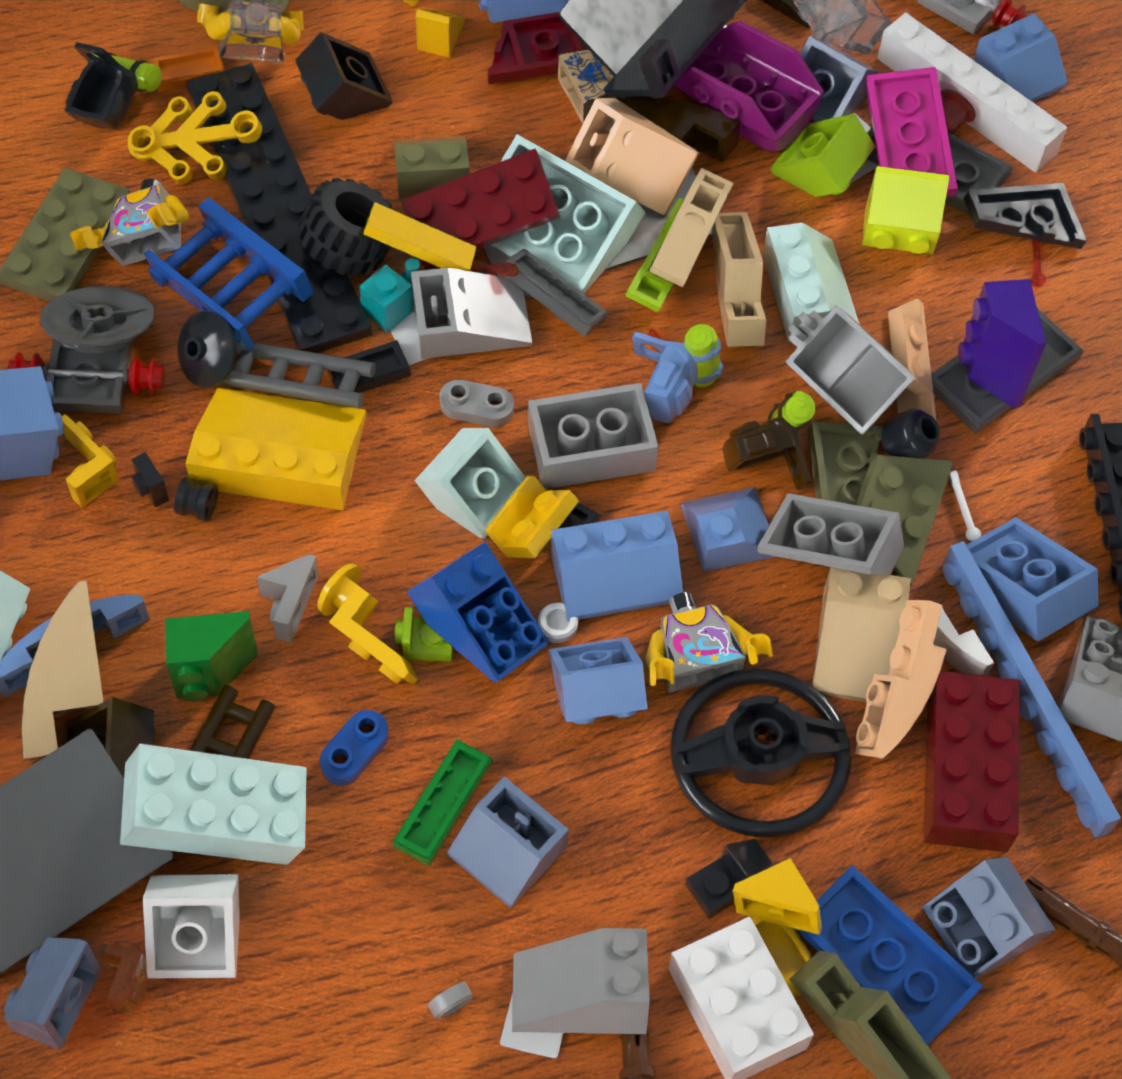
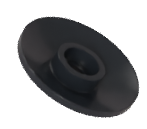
(206, 349)

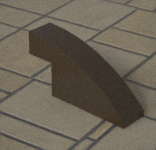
(689, 122)

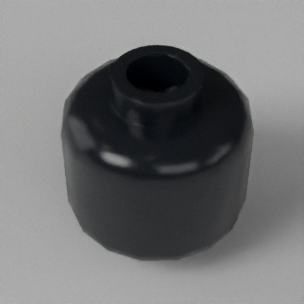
(910, 434)

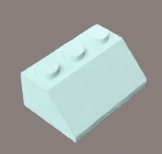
(804, 273)

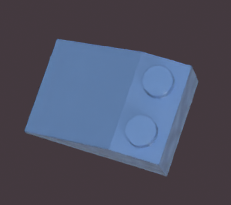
(1035, 578)

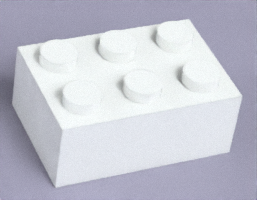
(740, 1000)

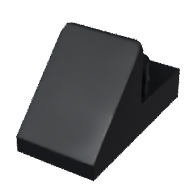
(715, 883)

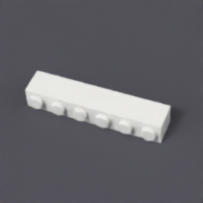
(1001, 111)

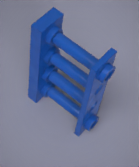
(239, 242)

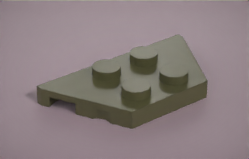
(914, 491)

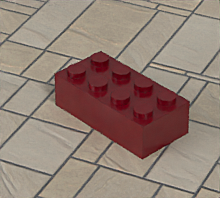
(972, 762)

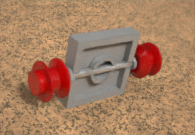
(974, 13)

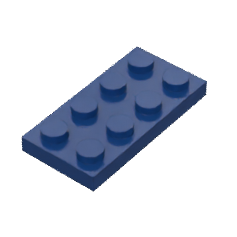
(891, 954)

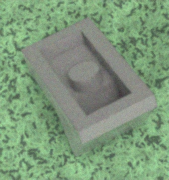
(291, 589)

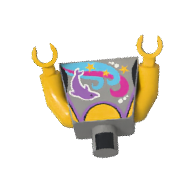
(138, 223)
(699, 645)

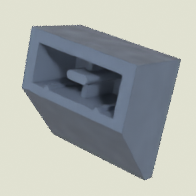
(508, 842)
(988, 917)

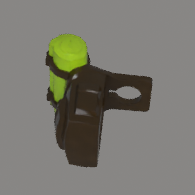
(773, 438)

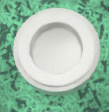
(554, 623)

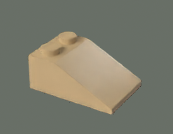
(857, 631)

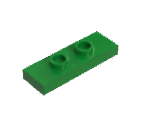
(442, 802)

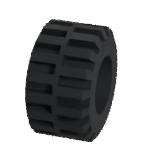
(335, 227)

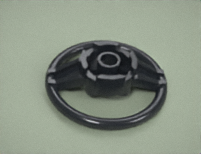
(737, 750)

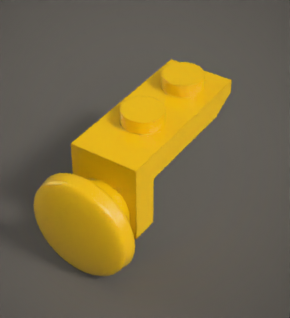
(352, 610)

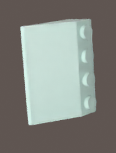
(591, 227)

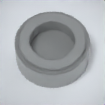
(450, 1000)

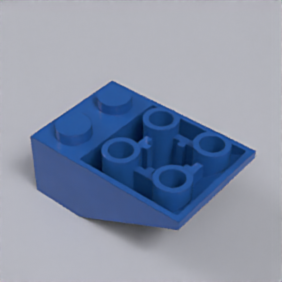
(479, 613)

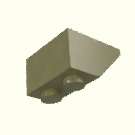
(429, 163)

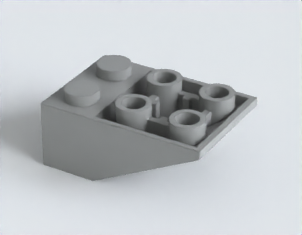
(468, 312)
(1095, 680)

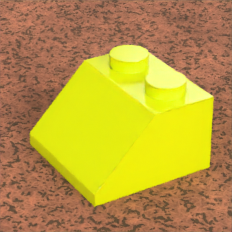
(905, 210)

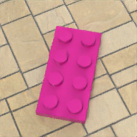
(910, 123)

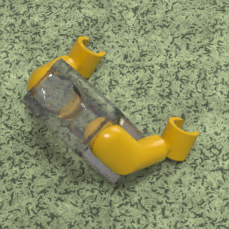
(251, 29)

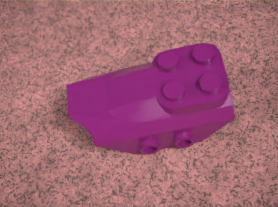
(756, 83)

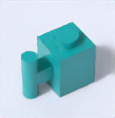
(389, 296)

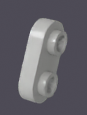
(475, 403)

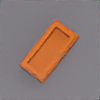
(187, 66)

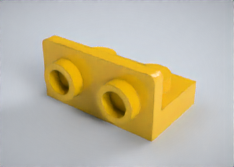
(528, 517)

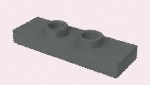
(556, 293)

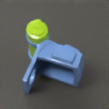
(679, 369)

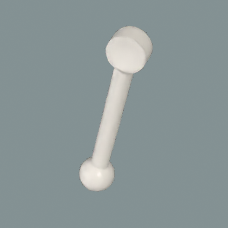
(972, 532)

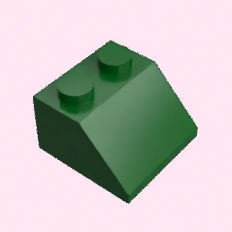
(207, 652)

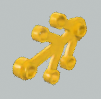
(190, 136)

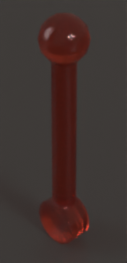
(1038, 278)

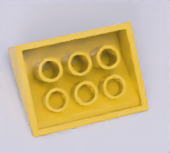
(276, 448)

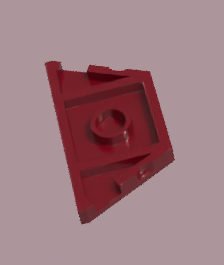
(531, 48)

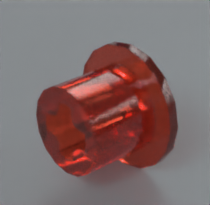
(956, 110)

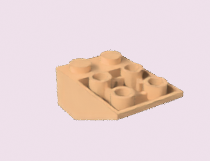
(632, 154)

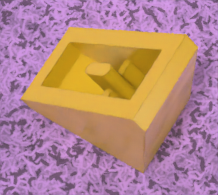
(437, 31)
(779, 898)

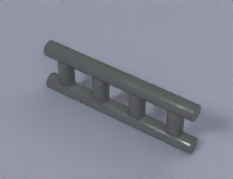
(309, 388)

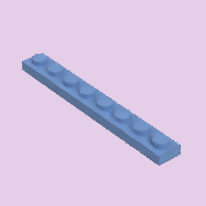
(1035, 701)

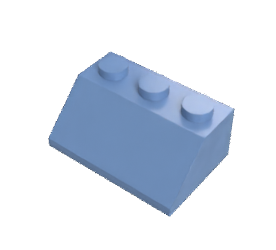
(616, 565)

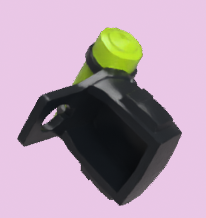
(107, 86)

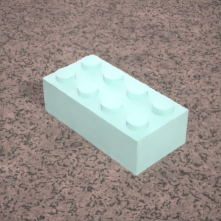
(213, 805)

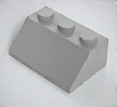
(835, 535)

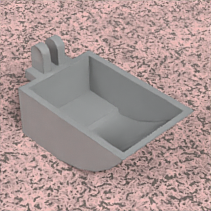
(847, 366)

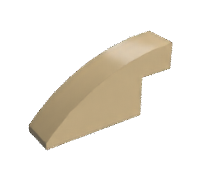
(739, 279)
(62, 674)

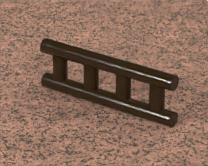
(225, 707)

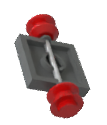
(93, 380)

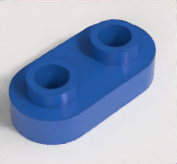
(356, 746)

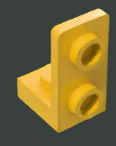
(97, 475)

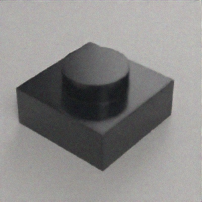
(148, 480)

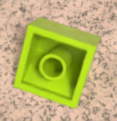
(825, 156)

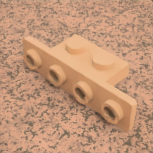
(911, 348)

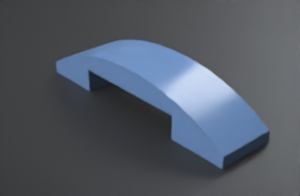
(116, 613)

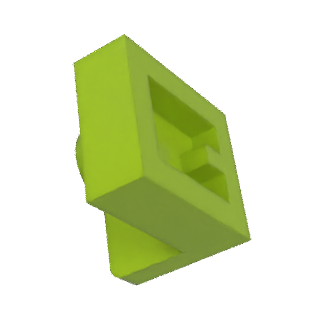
(419, 640)

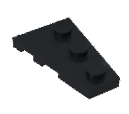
(1027, 212)

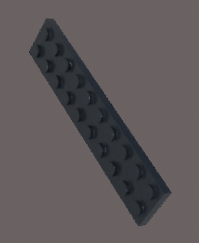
(271, 203)

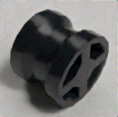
(196, 499)

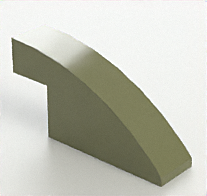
(866, 1021)

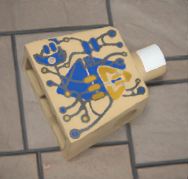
(582, 78)

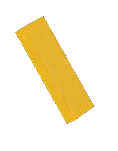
(418, 239)

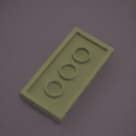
(45, 256)

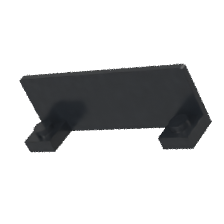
(672, 48)

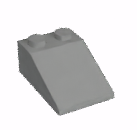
(583, 984)

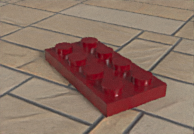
(488, 202)

